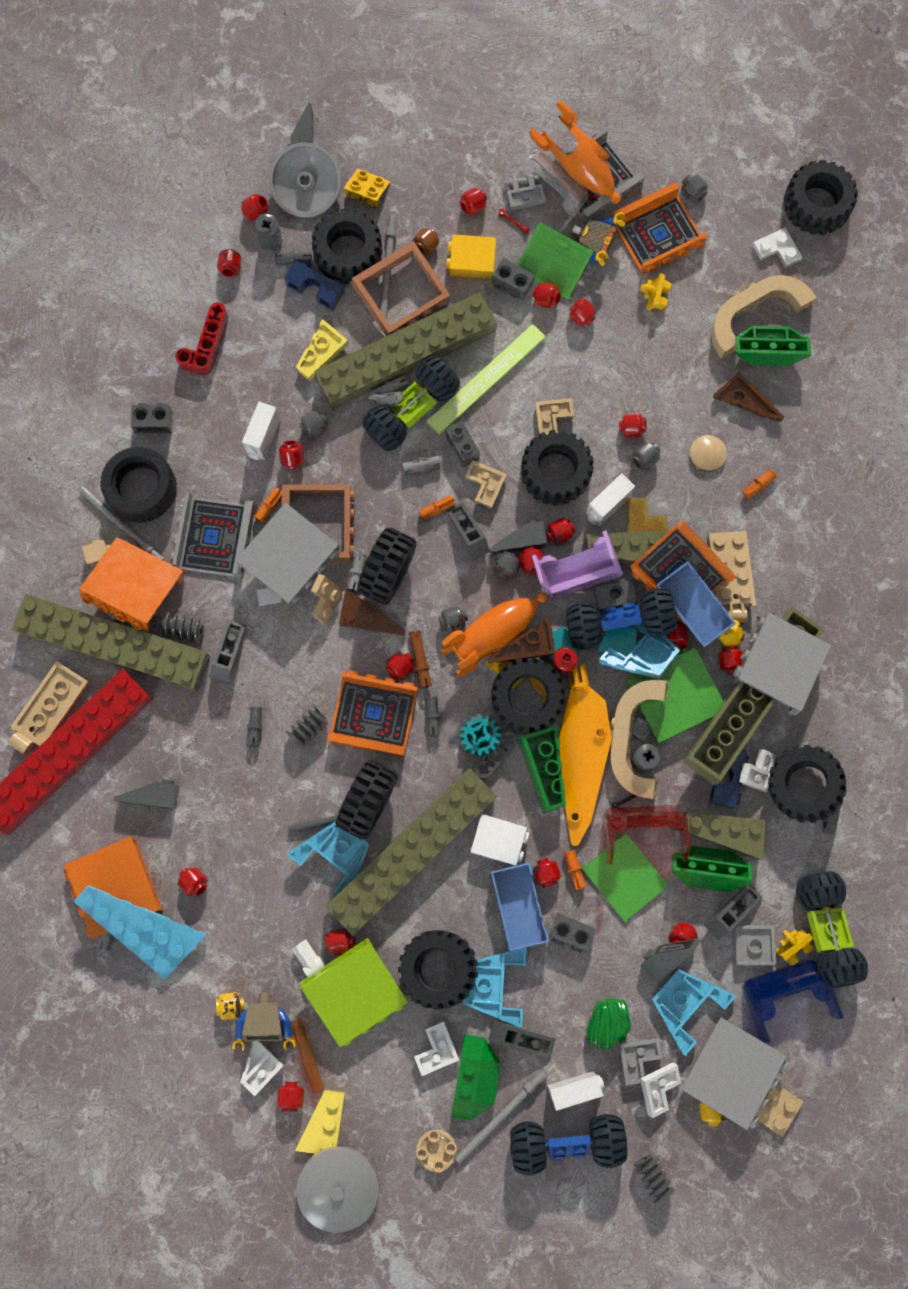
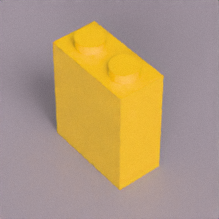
(471, 256)

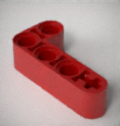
(206, 338)

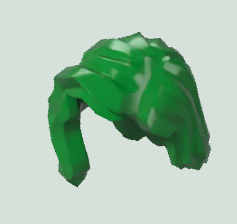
(608, 1024)

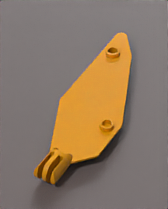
(583, 751)

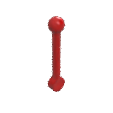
(502, 212)

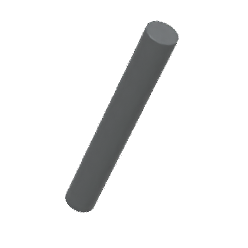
(312, 824)

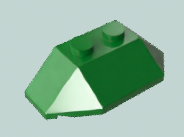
(772, 346)
(712, 869)
(476, 1078)

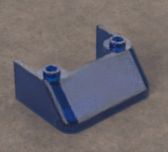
(766, 988)

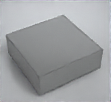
(641, 729)

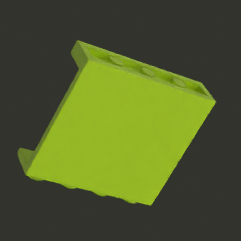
(353, 993)

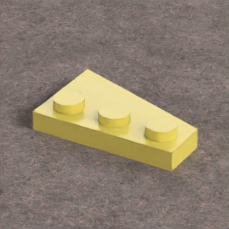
(323, 349)
(324, 1124)

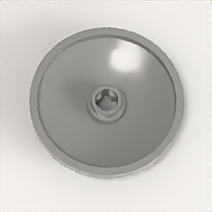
(305, 180)
(337, 1189)

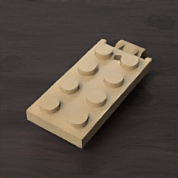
(734, 552)
(47, 708)
(779, 1110)

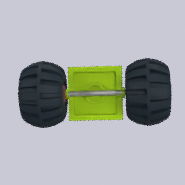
(436, 380)
(830, 929)

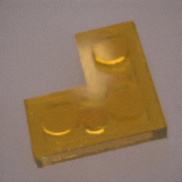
(640, 521)

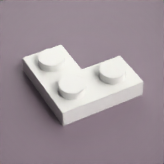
(780, 243)
(758, 775)
(442, 1050)
(654, 1088)

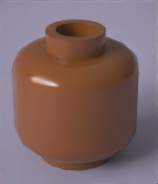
(426, 241)

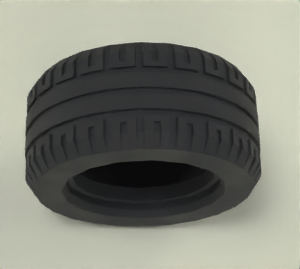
(123, 463)

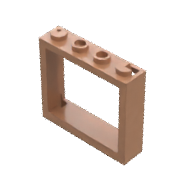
(387, 264)
(349, 514)

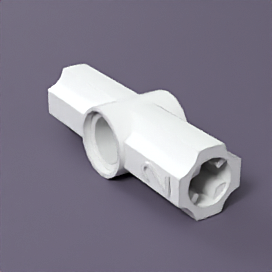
(308, 958)

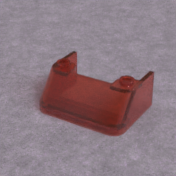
(618, 819)

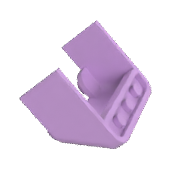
(579, 570)

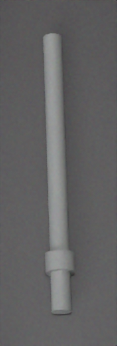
(390, 235)
(148, 547)
(529, 1088)

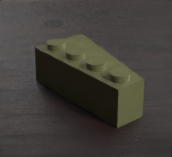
(628, 545)
(737, 834)

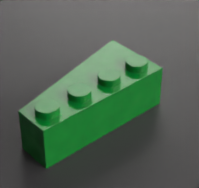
(544, 766)

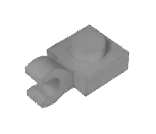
(390, 399)

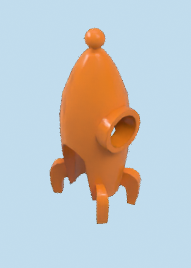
(587, 163)
(491, 631)

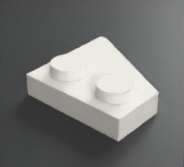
(260, 1068)

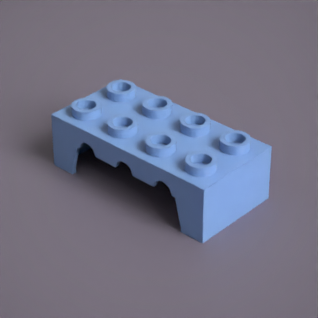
(697, 604)
(519, 906)

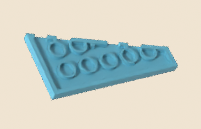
(146, 933)

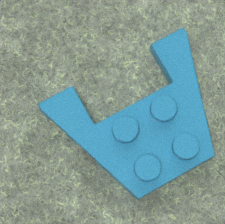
(648, 658)
(338, 848)
(488, 988)
(681, 998)

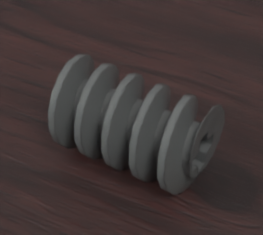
(268, 232)
(182, 628)
(307, 727)
(653, 756)
(655, 1177)

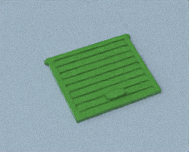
(555, 259)
(628, 881)

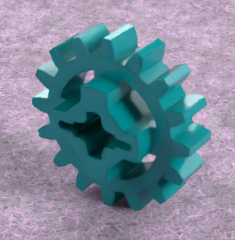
(473, 732)

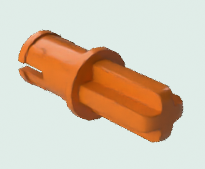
(759, 484)
(268, 505)
(437, 507)
(575, 869)

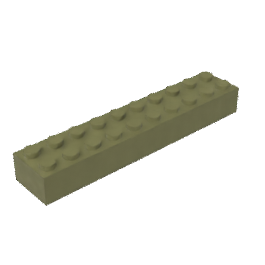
(405, 350)
(111, 642)
(736, 720)
(410, 851)

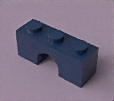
(302, 276)
(728, 794)

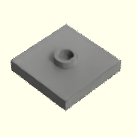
(755, 945)

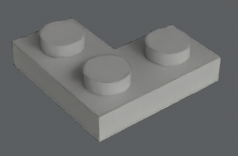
(633, 1056)

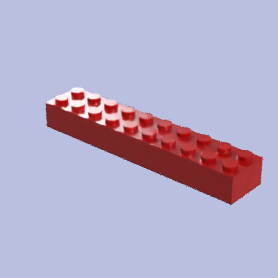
(69, 748)

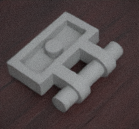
(525, 196)

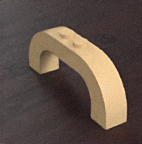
(779, 286)
(622, 736)

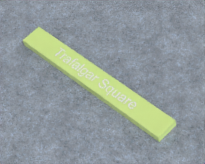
(486, 379)

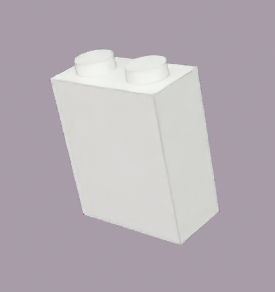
(261, 431)
(609, 500)
(499, 840)
(576, 1090)

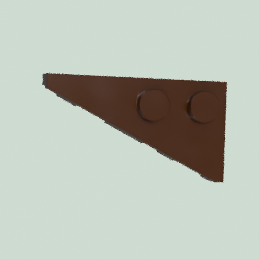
(744, 395)
(361, 615)
(534, 643)

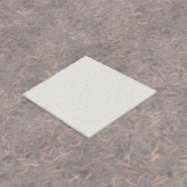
(267, 596)

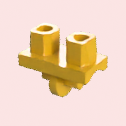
(653, 290)
(792, 944)

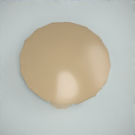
(708, 453)
(436, 1150)

